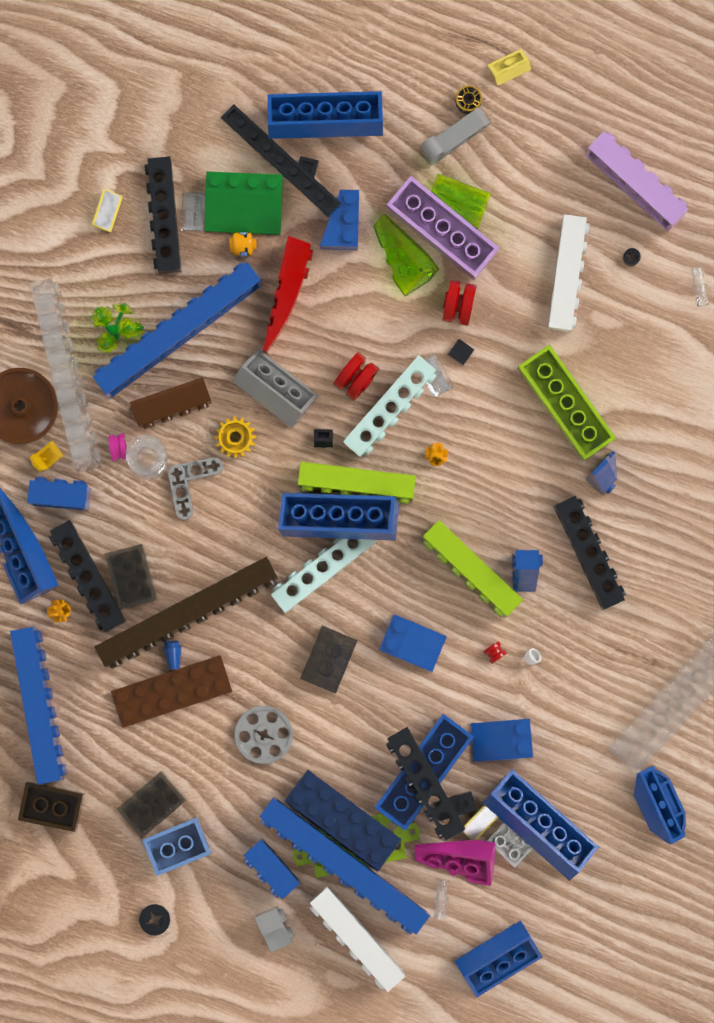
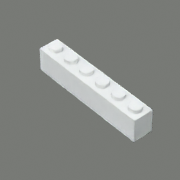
(567, 273)

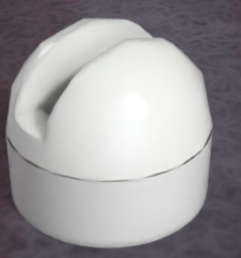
(532, 657)

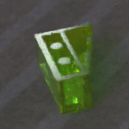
(462, 198)

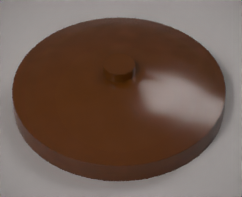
(26, 406)

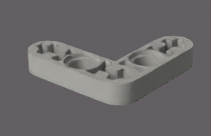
(187, 476)

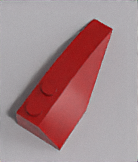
(291, 278)

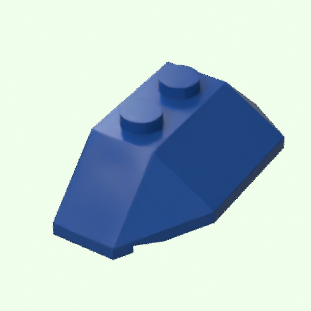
(660, 805)

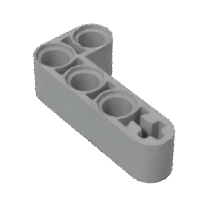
(438, 147)

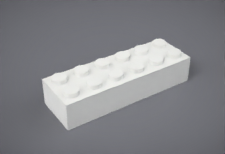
(357, 938)

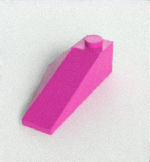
(466, 858)

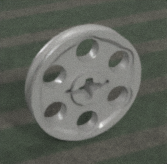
(272, 730)

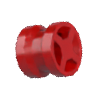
(495, 652)

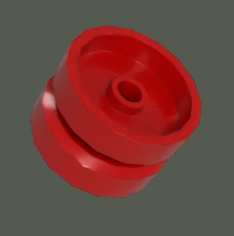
(459, 303)
(355, 376)

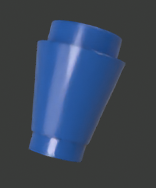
(172, 652)

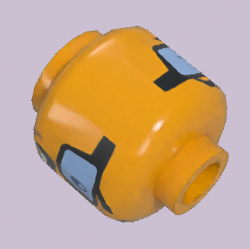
(242, 244)

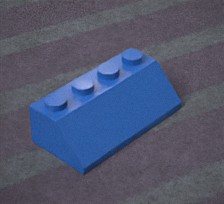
(498, 959)

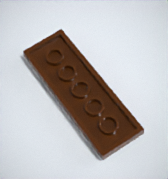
(171, 691)

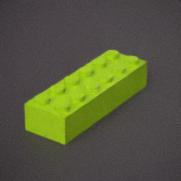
(566, 403)
(355, 481)
(472, 569)

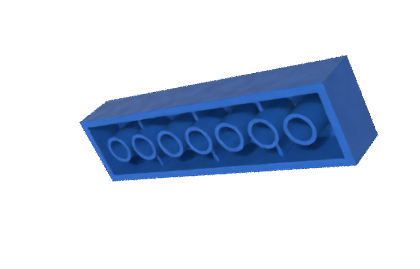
(37, 705)

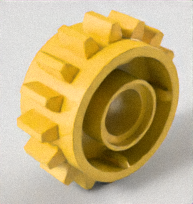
(235, 427)

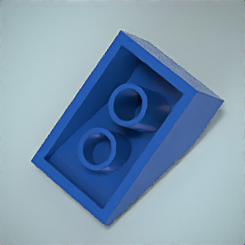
(412, 643)
(502, 740)

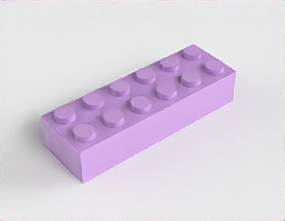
(636, 181)
(442, 228)

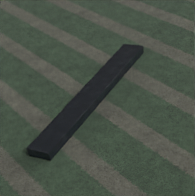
(280, 160)

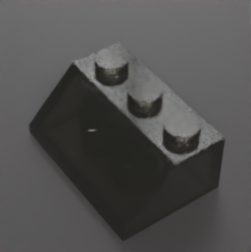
(328, 659)

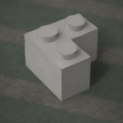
(274, 929)

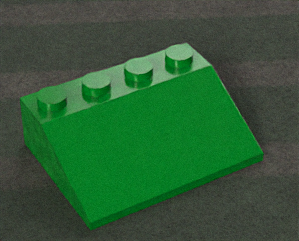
(243, 203)

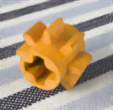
(436, 454)
(58, 611)

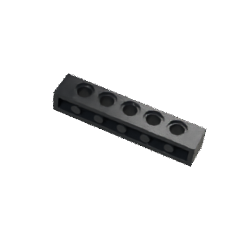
(163, 166)
(57, 537)
(596, 581)
(454, 825)

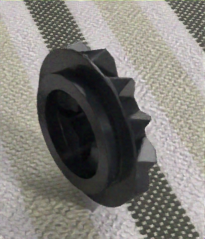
(145, 917)

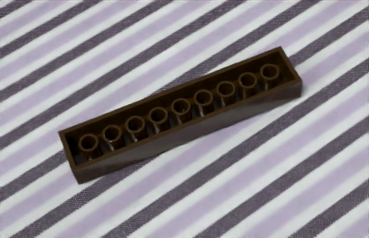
(186, 612)

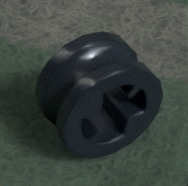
(636, 254)

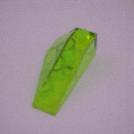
(408, 260)

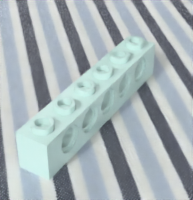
(354, 439)
(310, 567)

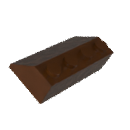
(171, 402)

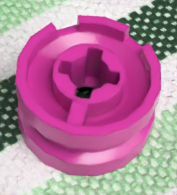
(117, 447)

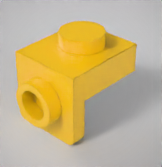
(46, 457)

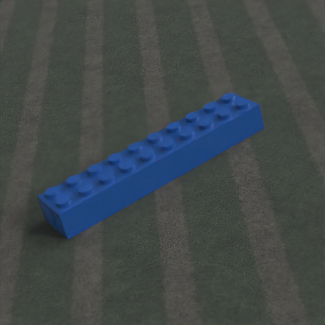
(177, 330)
(344, 865)

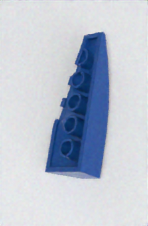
(23, 555)

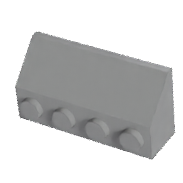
(274, 388)

